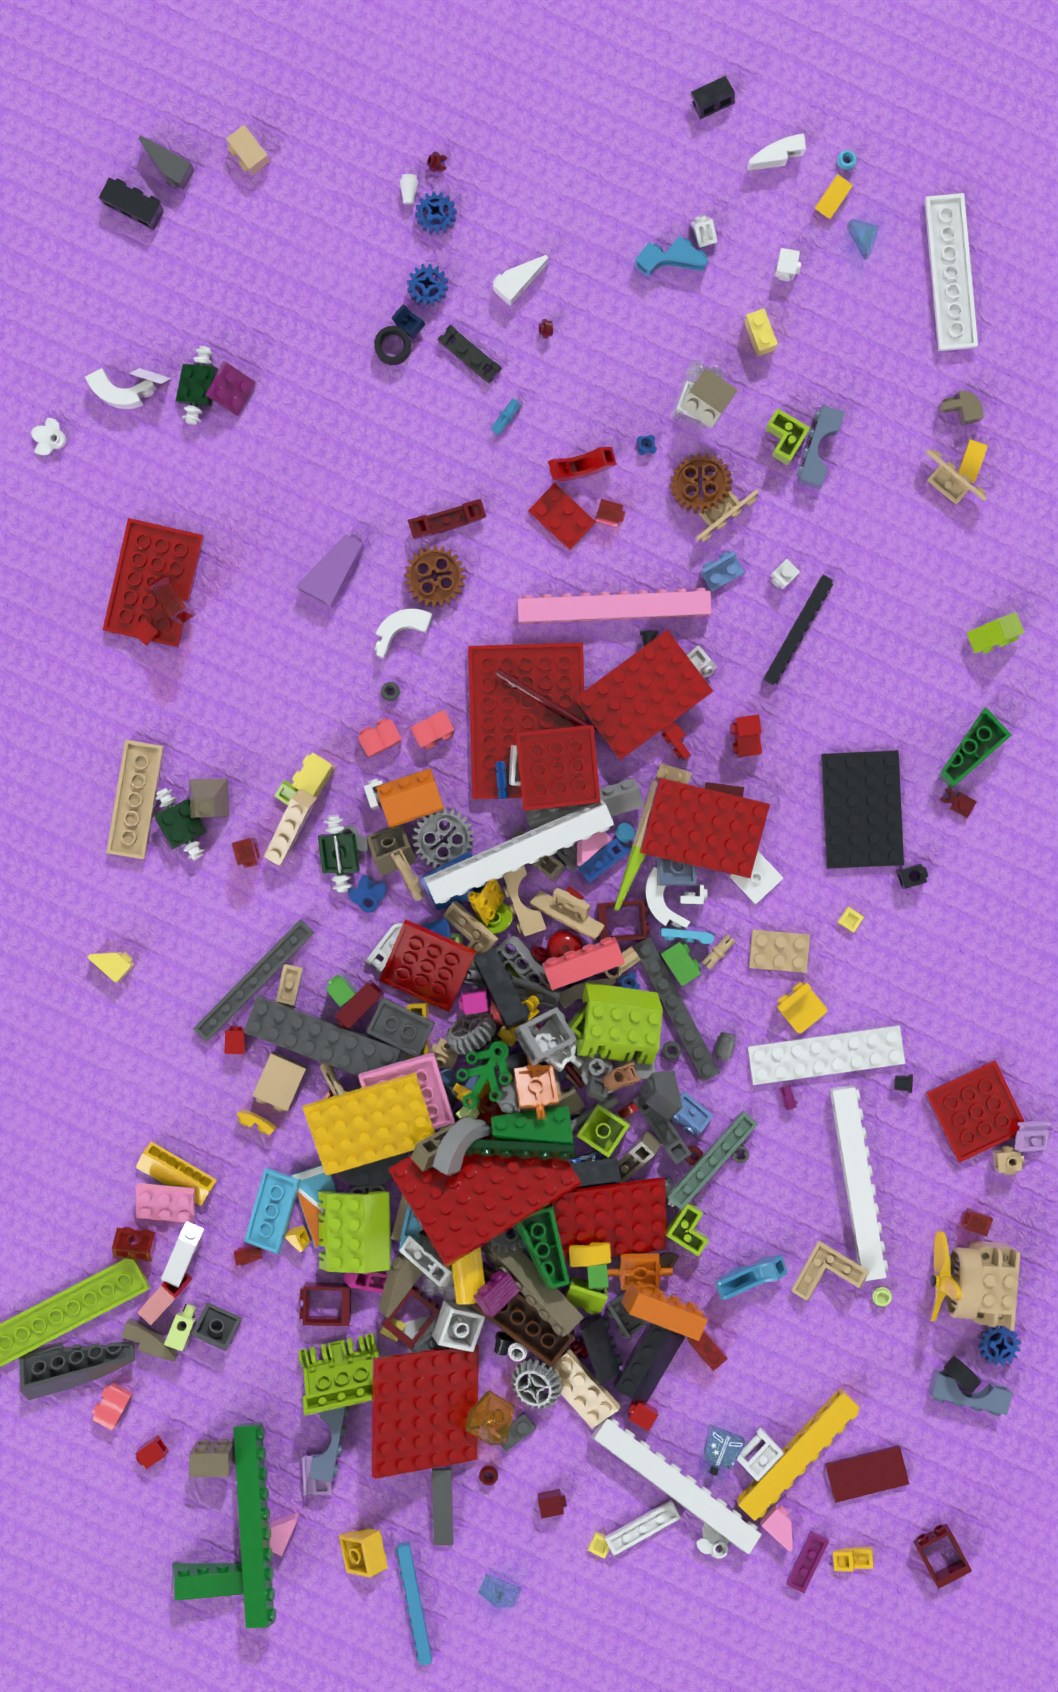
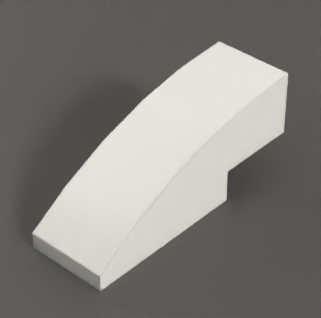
(778, 153)

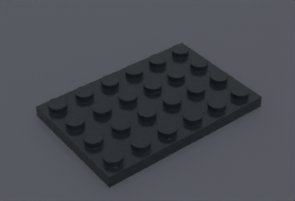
(862, 809)

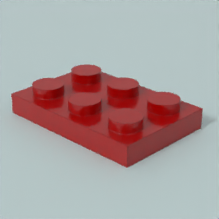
(562, 516)

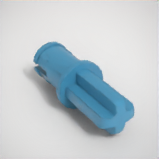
(505, 416)

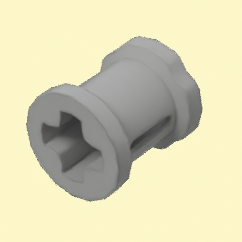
(604, 1063)

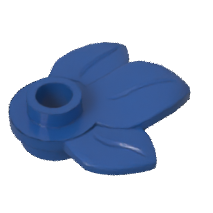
(367, 891)

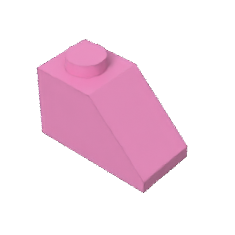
(590, 846)
(778, 1524)
(281, 1532)

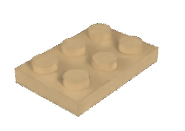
(779, 951)

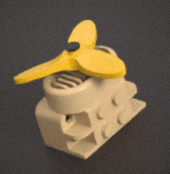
(976, 1281)

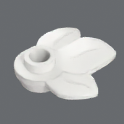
(46, 435)
(709, 1542)

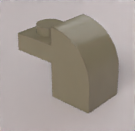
(966, 404)

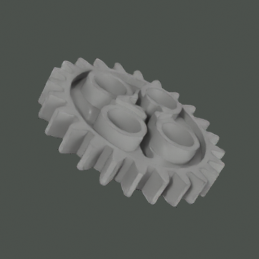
(431, 825)

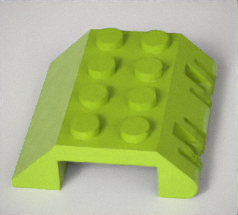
(621, 1023)
(354, 1231)
(338, 1379)

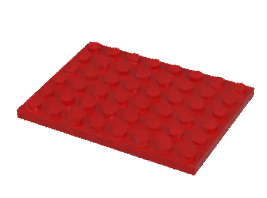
(500, 711)
(482, 1198)

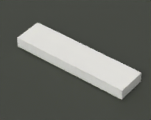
(642, 1527)

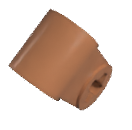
(621, 1077)

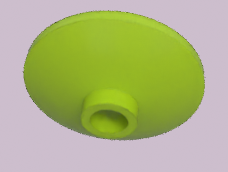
(501, 920)

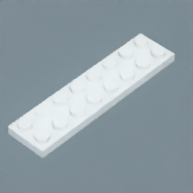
(951, 272)
(826, 1055)

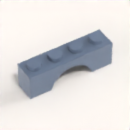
(814, 470)
(992, 1398)
(324, 1465)

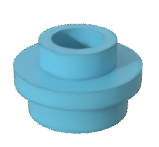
(849, 155)

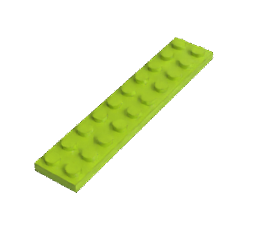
(70, 1308)

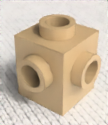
(444, 1055)
(1008, 1160)

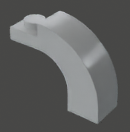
(456, 1142)

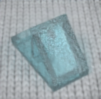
(863, 235)
(499, 1592)

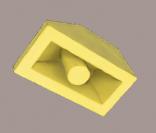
(113, 964)

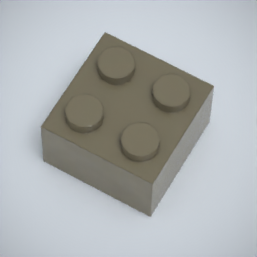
(212, 1458)

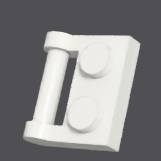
(764, 1458)

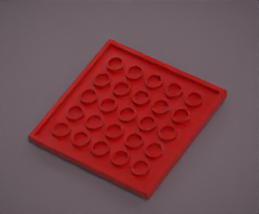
(423, 1410)

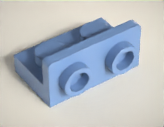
(721, 571)
(692, 1116)

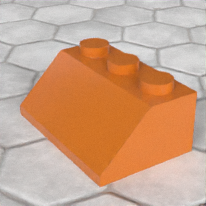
(410, 797)

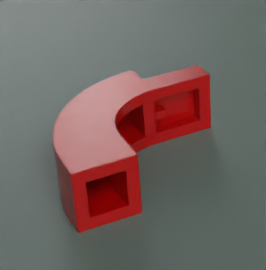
(583, 465)

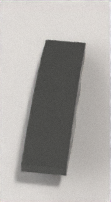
(442, 1506)

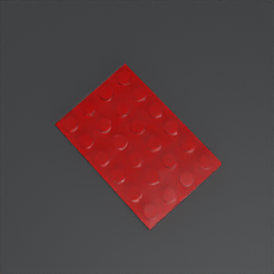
(144, 555)
(643, 695)
(704, 827)
(621, 1214)

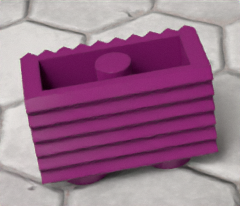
(496, 1293)

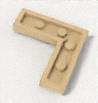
(471, 928)
(826, 1258)

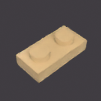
(289, 984)

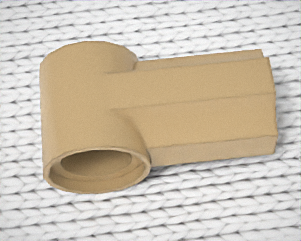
(630, 958)

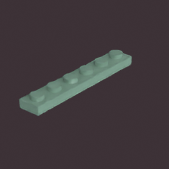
(711, 1160)

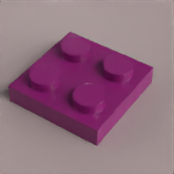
(230, 388)

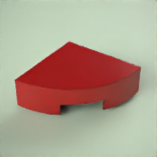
(628, 1110)

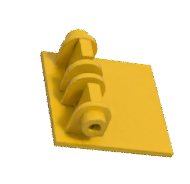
(487, 902)

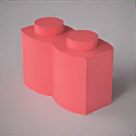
(433, 729)
(379, 738)
(112, 1405)

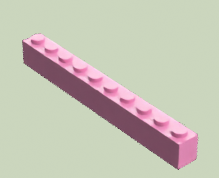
(614, 607)

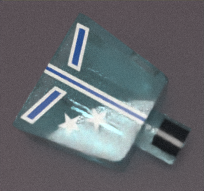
(721, 1449)

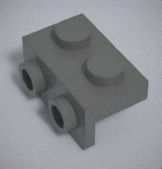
(627, 1323)

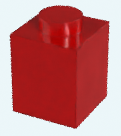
(235, 1040)
(642, 1414)
(151, 1452)

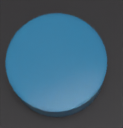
(625, 832)

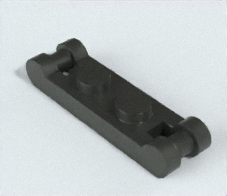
(469, 354)

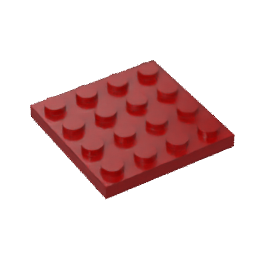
(557, 767)
(427, 965)
(975, 1111)

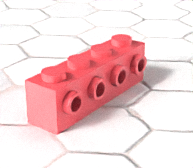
(583, 963)

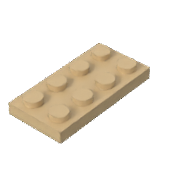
(583, 1390)

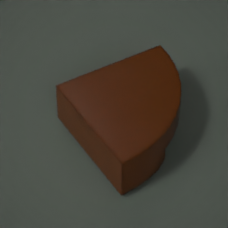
(668, 1260)

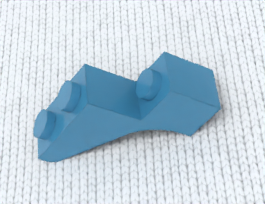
(679, 255)
(749, 1276)

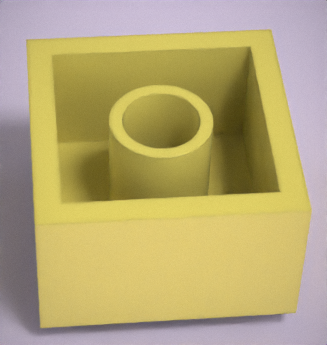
(313, 774)

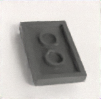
(400, 1027)

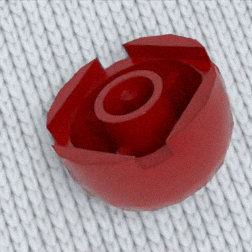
(562, 942)

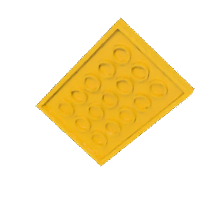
(369, 1123)

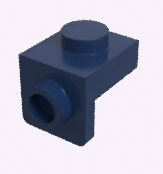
(408, 321)

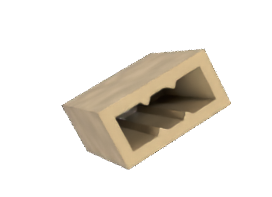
(279, 1082)

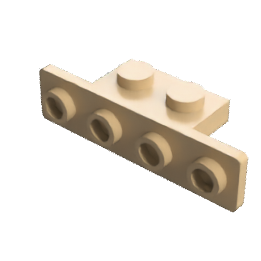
(950, 482)
(718, 517)
(568, 911)

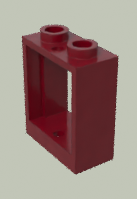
(644, 927)
(358, 1004)
(343, 1320)
(410, 1342)
(951, 1572)

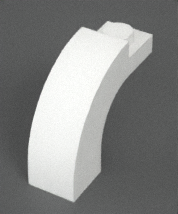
(118, 397)
(398, 621)
(656, 903)

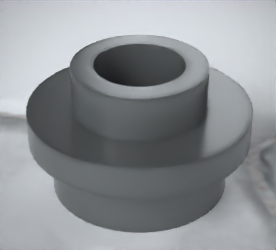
(388, 685)
(673, 1056)

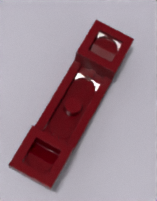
(447, 520)

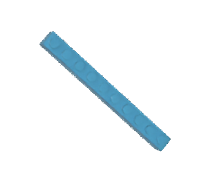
(414, 1602)

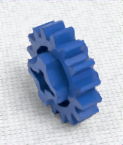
(439, 204)
(420, 283)
(998, 1352)

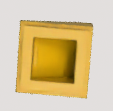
(298, 1238)

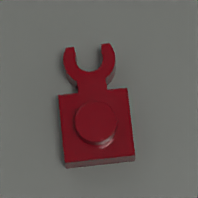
(960, 804)

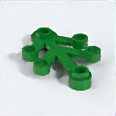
(487, 1073)

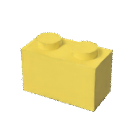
(760, 332)

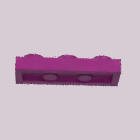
(807, 1562)

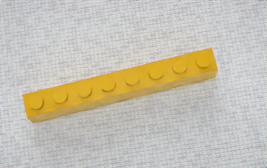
(799, 1453)

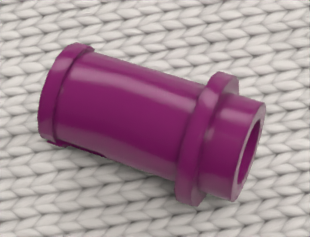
(788, 1097)

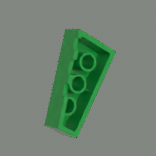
(978, 743)
(527, 1128)
(544, 1246)
(206, 1580)

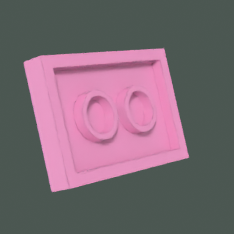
(165, 1203)

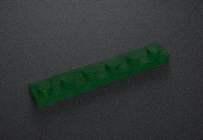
(523, 1149)

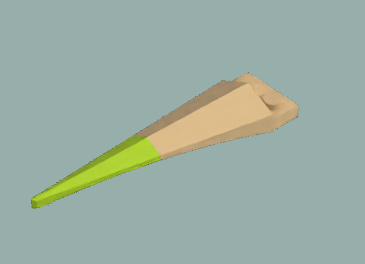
(636, 858)

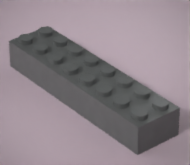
(318, 1037)

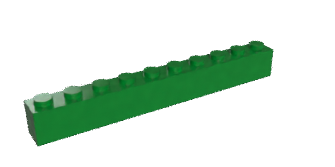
(254, 1525)

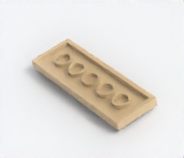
(135, 799)

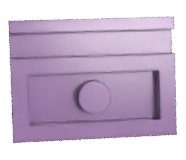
(1032, 1136)
(313, 1486)

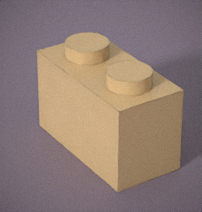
(248, 150)

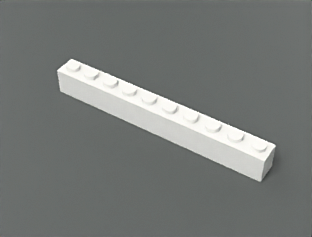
(519, 851)
(857, 1181)
(675, 1485)

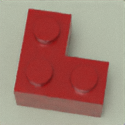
(746, 735)

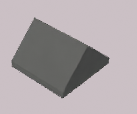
(216, 1326)

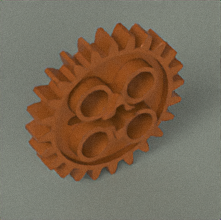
(719, 481)
(431, 559)

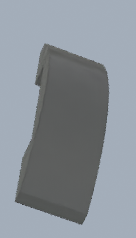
(664, 1130)

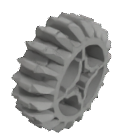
(470, 1032)
(533, 1389)

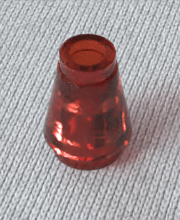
(489, 1106)
(247, 1255)

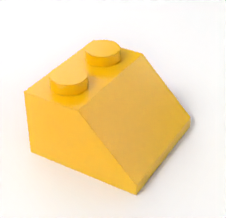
(363, 1552)

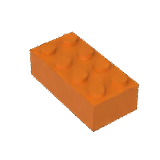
(664, 1310)

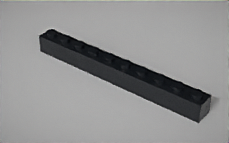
(797, 630)

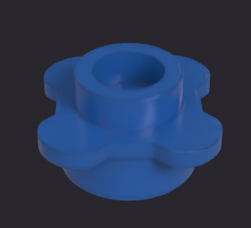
(651, 444)
(632, 978)

